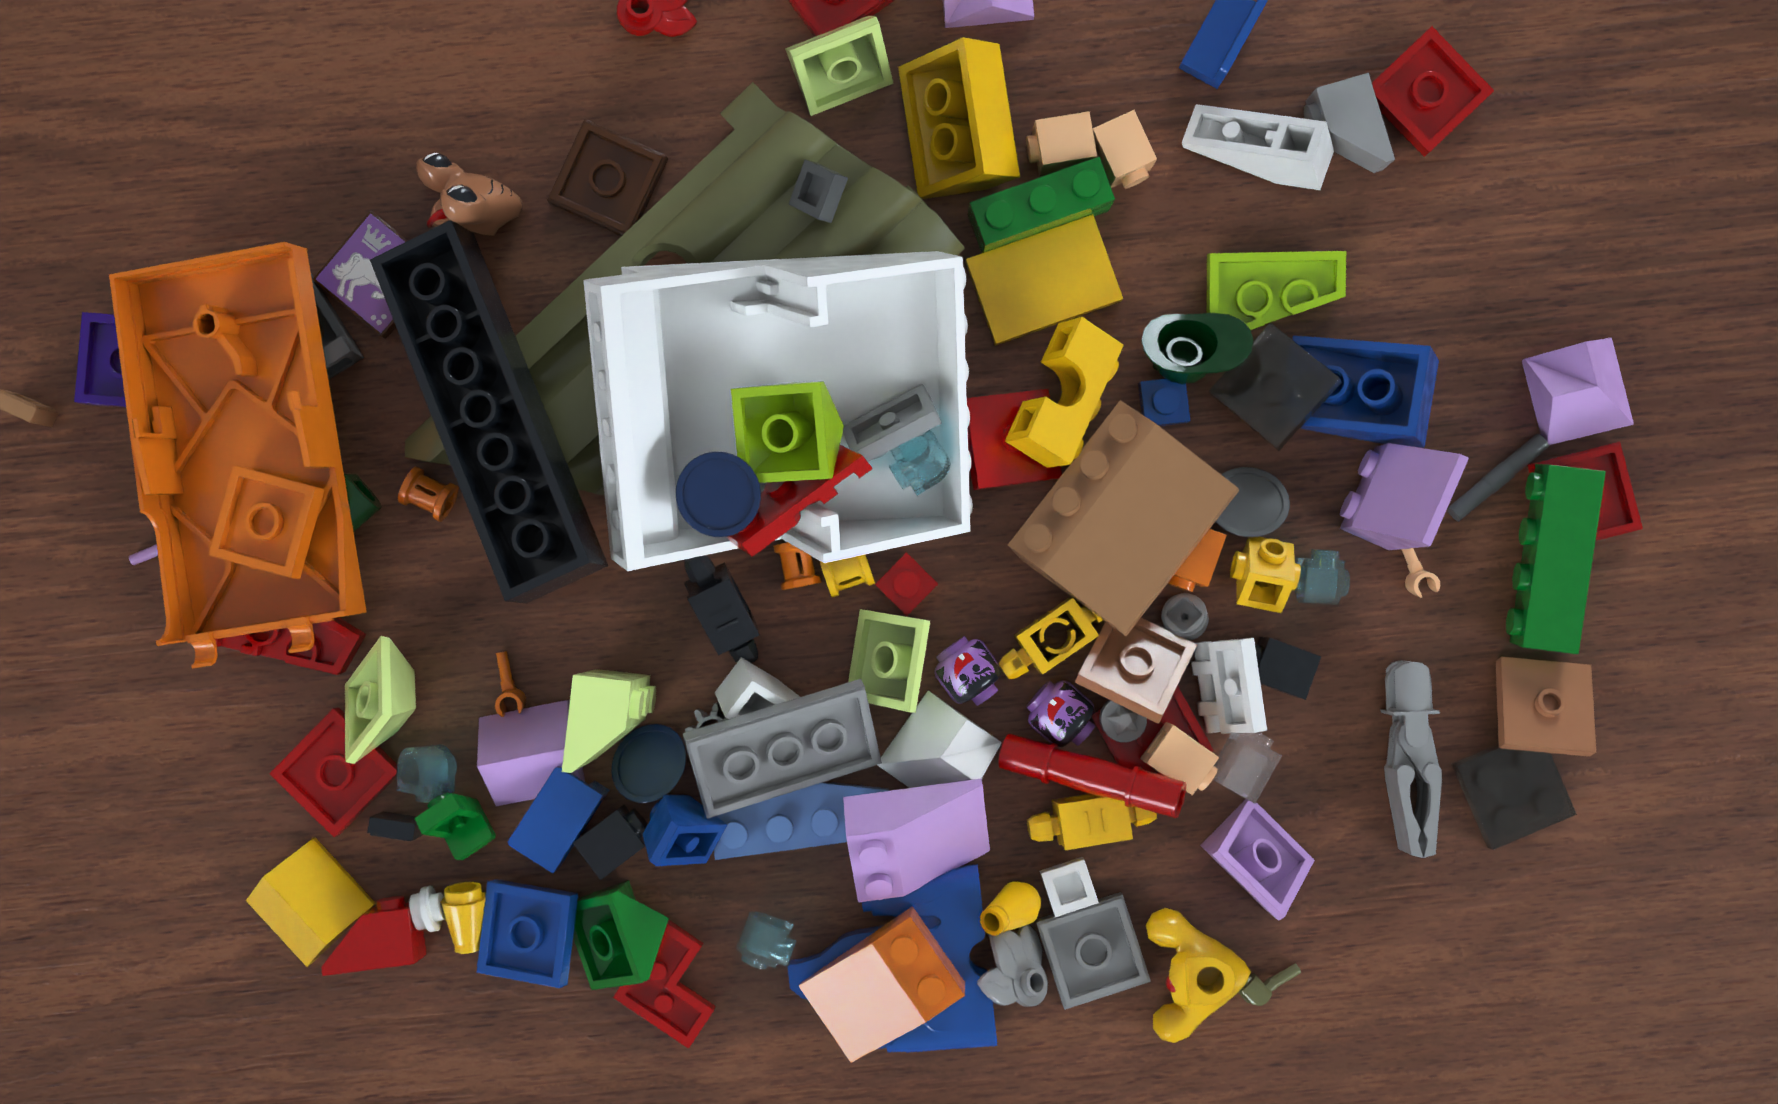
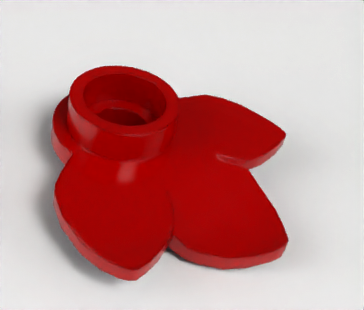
(662, 16)

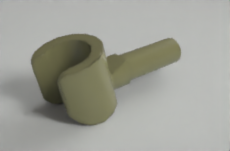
(1260, 992)

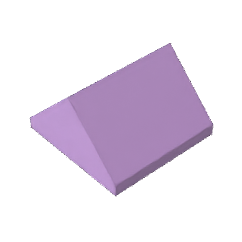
(522, 750)
(1260, 857)

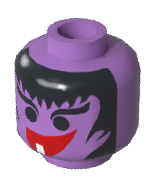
(968, 671)
(1061, 713)

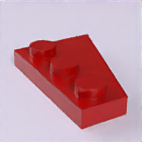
(784, 500)
(332, 649)

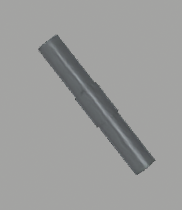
(1497, 477)

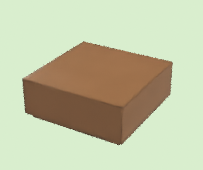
(27, 408)

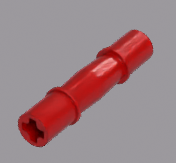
(1093, 775)

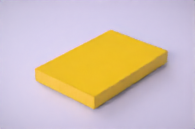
(1044, 280)

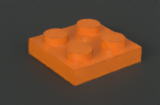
(266, 522)

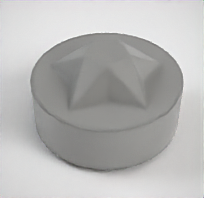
(1185, 616)
(1121, 722)

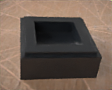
(394, 826)

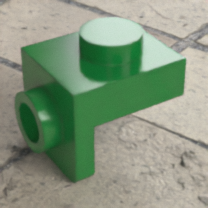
(459, 822)

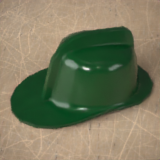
(1196, 344)

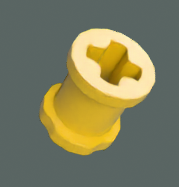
(847, 573)

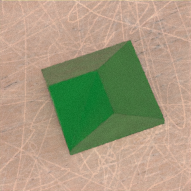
(617, 937)

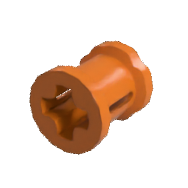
(437, 497)
(796, 566)

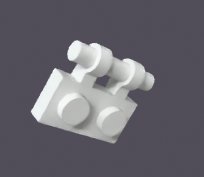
(1229, 686)

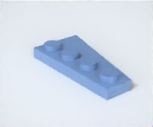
(789, 821)

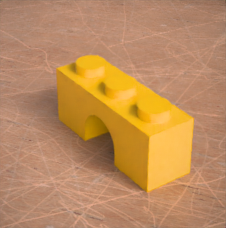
(1084, 362)

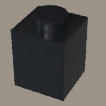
(1285, 667)
(613, 840)

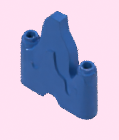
(952, 913)

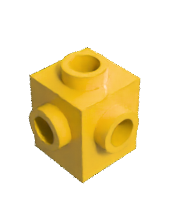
(1265, 573)

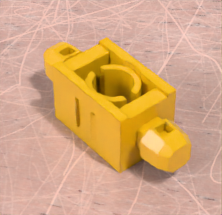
(1016, 662)
(1087, 821)

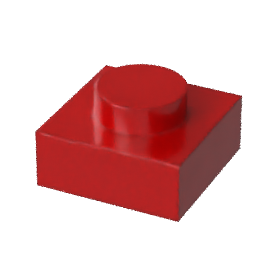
(906, 584)

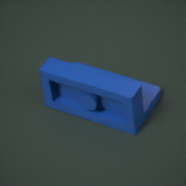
(1221, 39)
(557, 818)

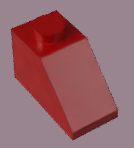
(379, 940)

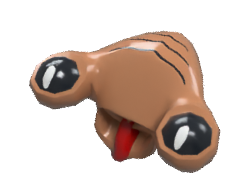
(467, 198)

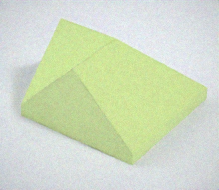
(377, 699)

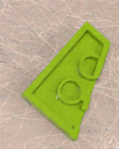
(1273, 284)

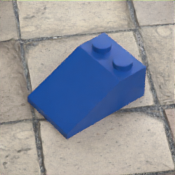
(1381, 393)

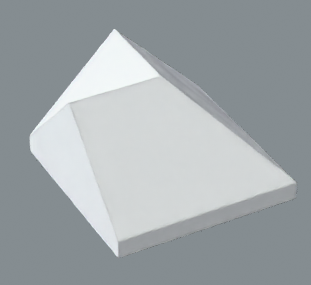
(938, 746)

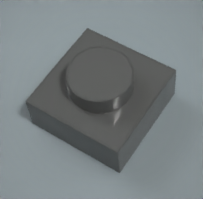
(818, 191)

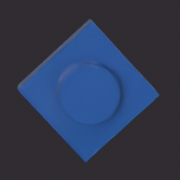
(1164, 402)

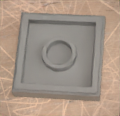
(1093, 951)

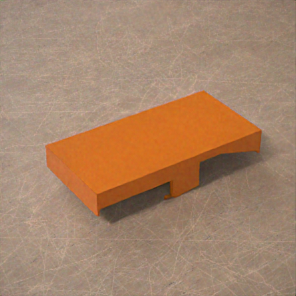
(220, 375)

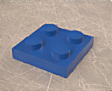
(527, 933)

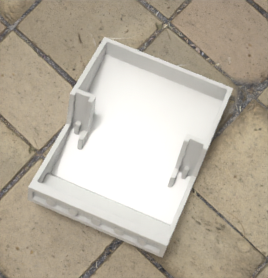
(687, 334)

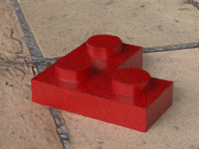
(663, 998)

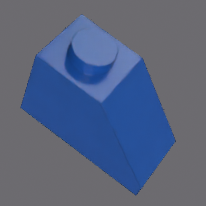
(681, 832)

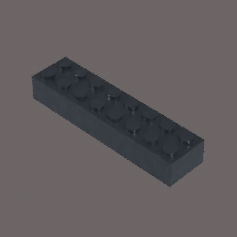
(488, 413)

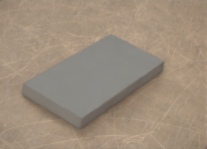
(783, 748)

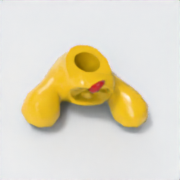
(1200, 975)

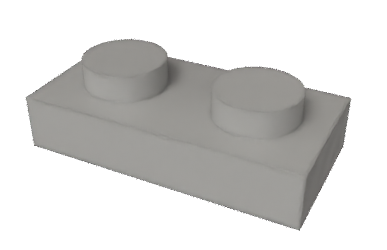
(892, 424)

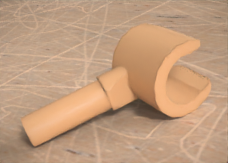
(1417, 573)

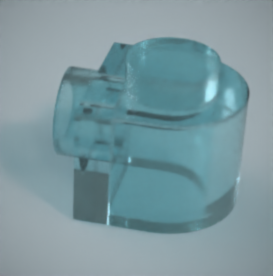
(920, 463)
(1322, 578)
(426, 771)
(765, 941)

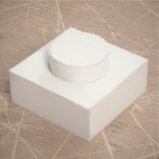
(1069, 886)

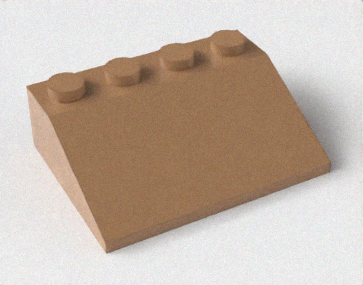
(1123, 517)

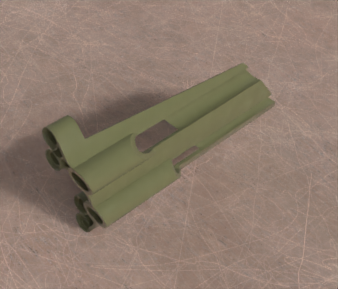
(719, 212)

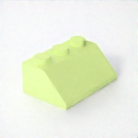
(602, 712)

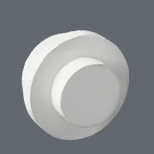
(427, 909)

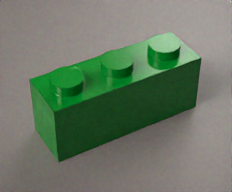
(1041, 204)

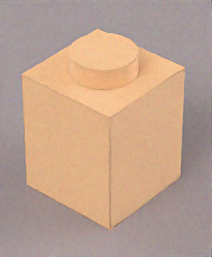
(1061, 142)
(1124, 150)
(1181, 758)

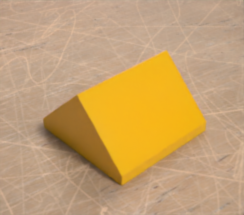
(309, 901)

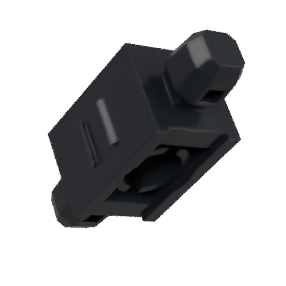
(721, 608)

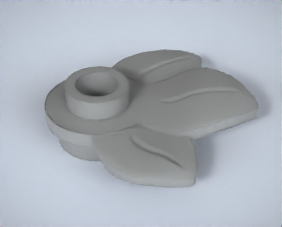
(1018, 969)

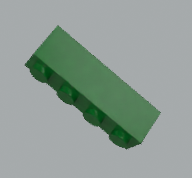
(1555, 558)

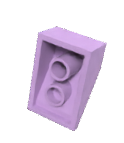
(1402, 495)
(913, 836)

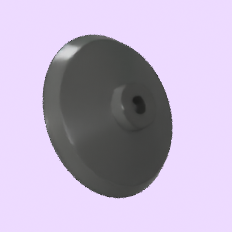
(1258, 506)

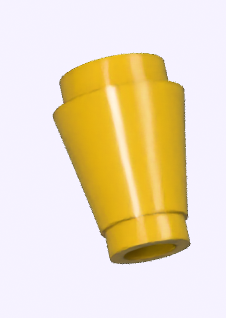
(1012, 908)
(463, 912)

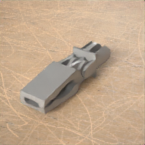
(1412, 755)

